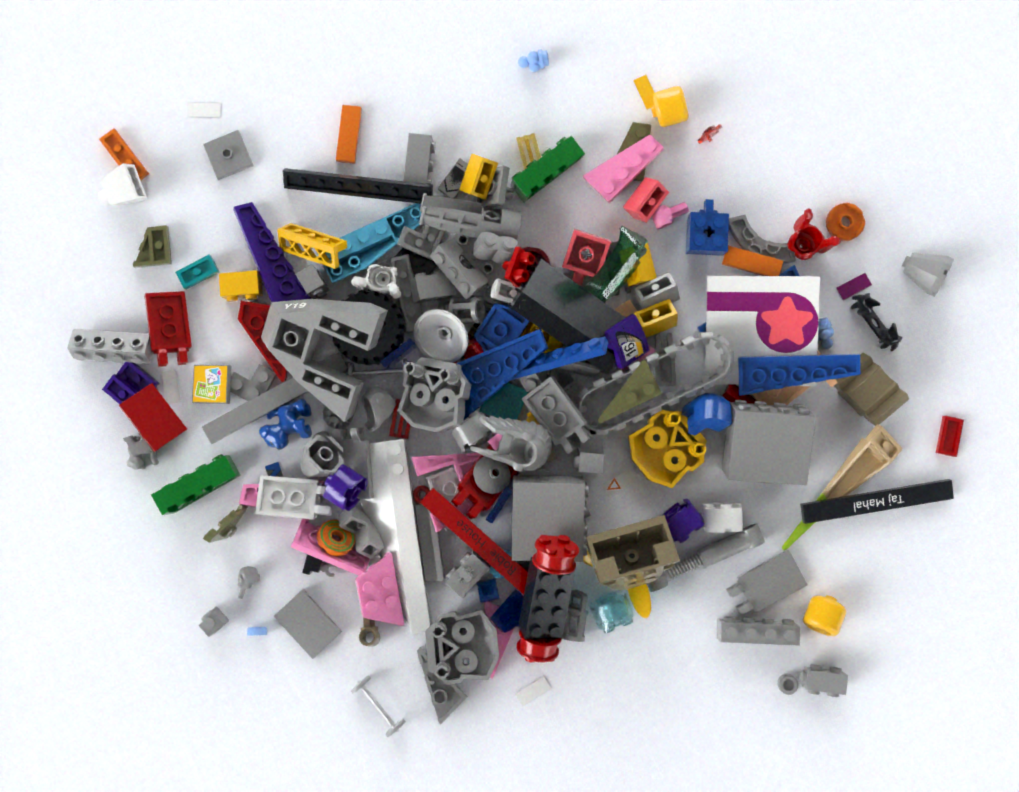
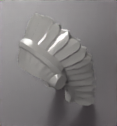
(522, 443)

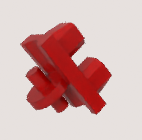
(516, 267)

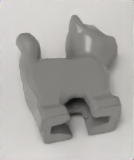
(136, 450)

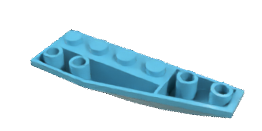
(372, 242)

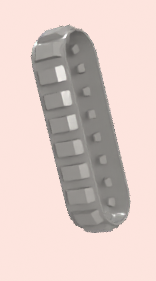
(654, 407)

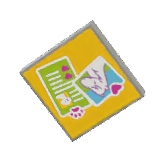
(211, 384)

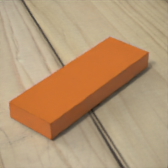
(348, 134)
(121, 152)
(752, 262)

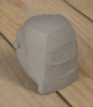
(378, 407)

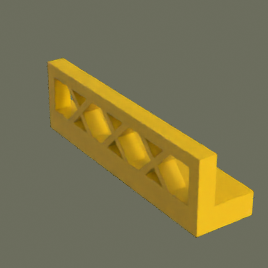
(310, 238)

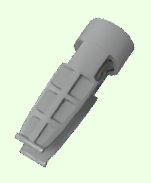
(468, 217)

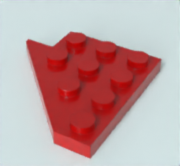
(253, 318)

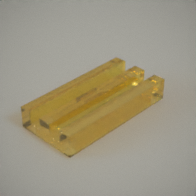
(526, 138)

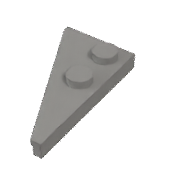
(444, 697)

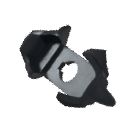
(888, 336)

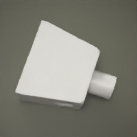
(122, 186)

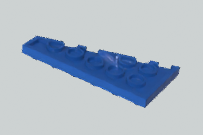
(498, 366)

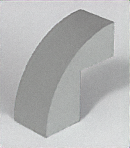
(366, 534)

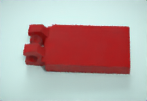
(168, 325)
(469, 489)

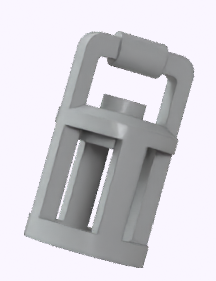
(458, 305)
(579, 611)

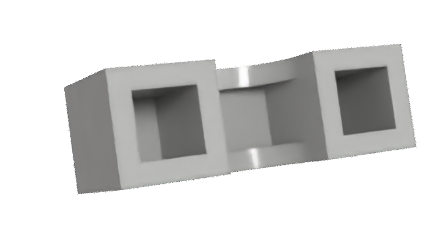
(465, 280)

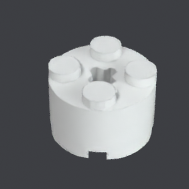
(722, 517)

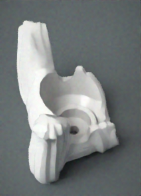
(374, 281)

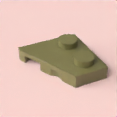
(155, 248)

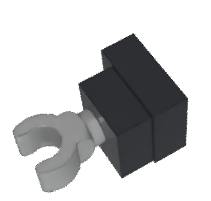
(316, 565)

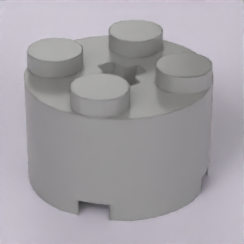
(471, 432)

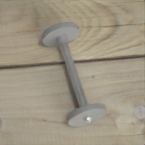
(353, 373)
(394, 727)

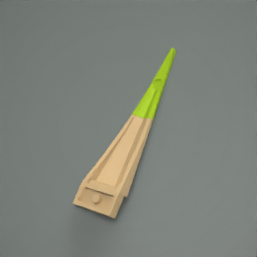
(865, 461)

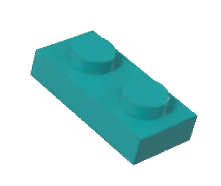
(197, 272)

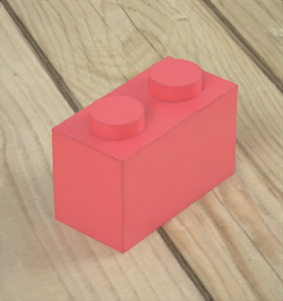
(646, 199)

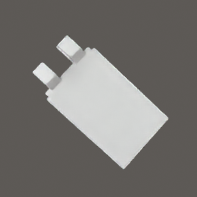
(290, 498)

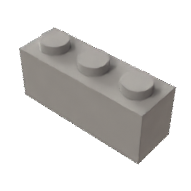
(418, 158)

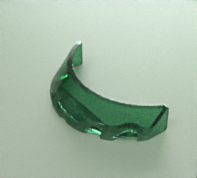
(618, 266)

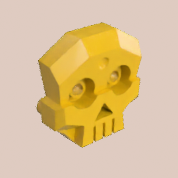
(655, 457)

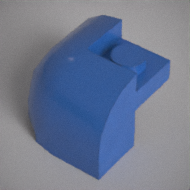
(707, 412)

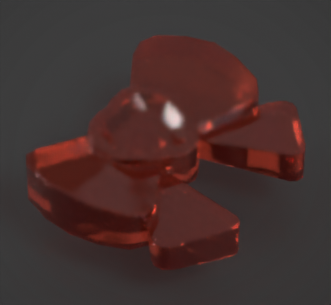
(708, 133)

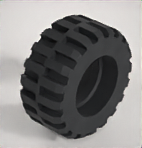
(391, 340)

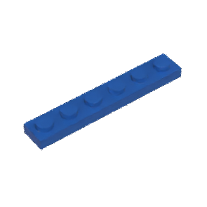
(565, 356)

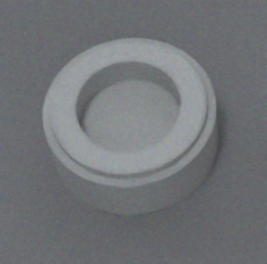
(787, 684)

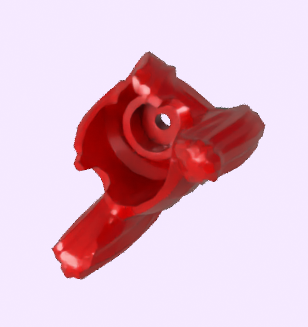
(809, 238)

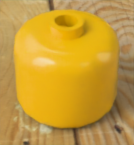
(670, 106)
(824, 615)

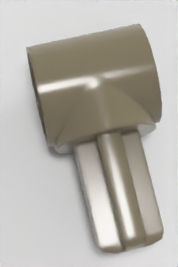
(369, 626)

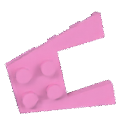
(461, 463)

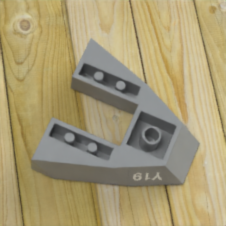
(293, 334)

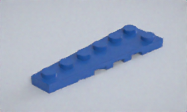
(776, 372)

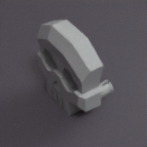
(431, 410)
(478, 645)

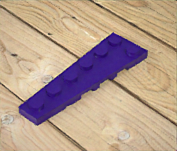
(269, 258)

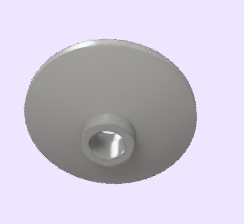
(486, 480)

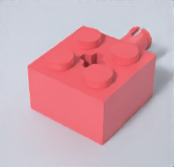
(585, 266)

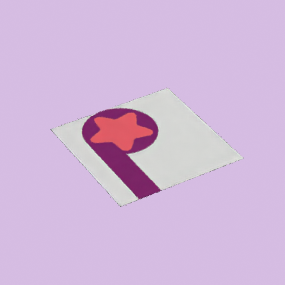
(761, 318)

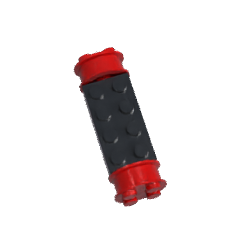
(546, 598)

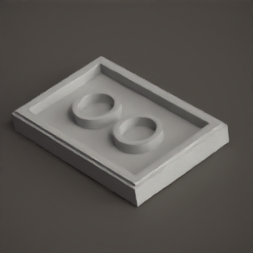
(307, 623)

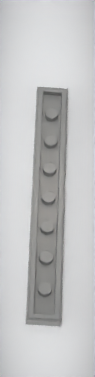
(263, 404)

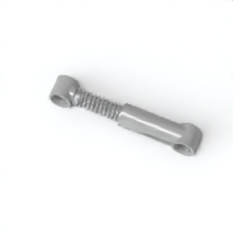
(711, 554)

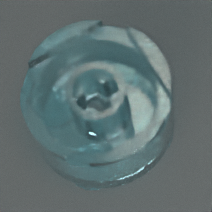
(612, 611)

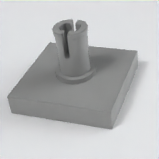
(498, 190)

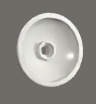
(433, 340)

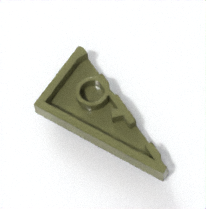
(638, 389)
(226, 525)

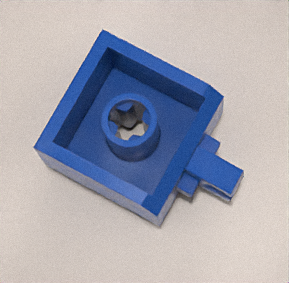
(717, 226)

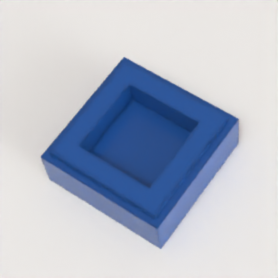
(488, 590)

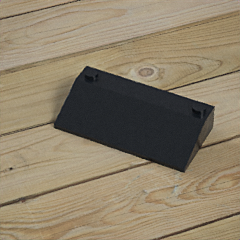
(565, 310)

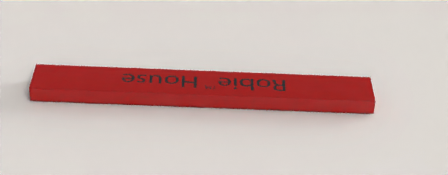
(475, 539)

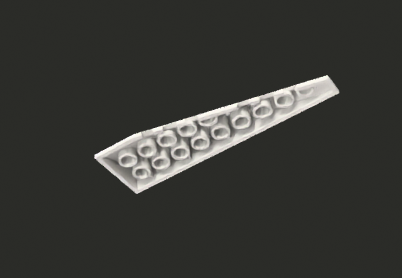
(396, 521)

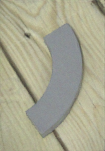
(750, 241)

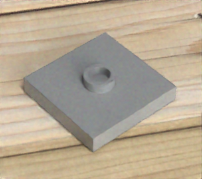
(228, 155)

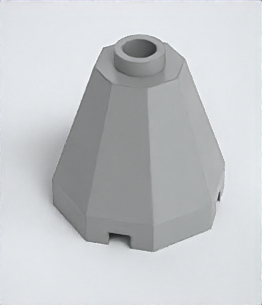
(927, 270)
(321, 457)

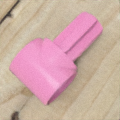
(665, 216)

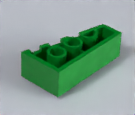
(547, 168)
(195, 485)

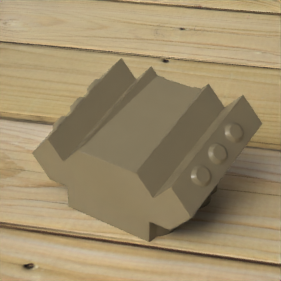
(871, 392)

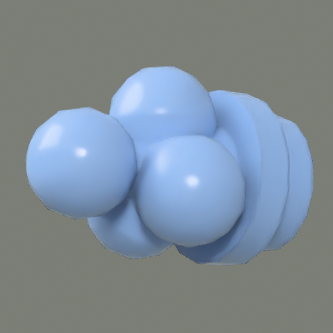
(535, 60)
(825, 331)

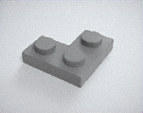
(420, 243)
(256, 386)

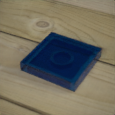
(398, 354)
(499, 504)

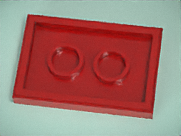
(152, 417)

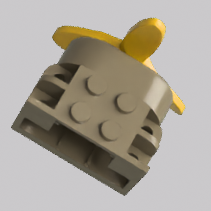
(632, 558)

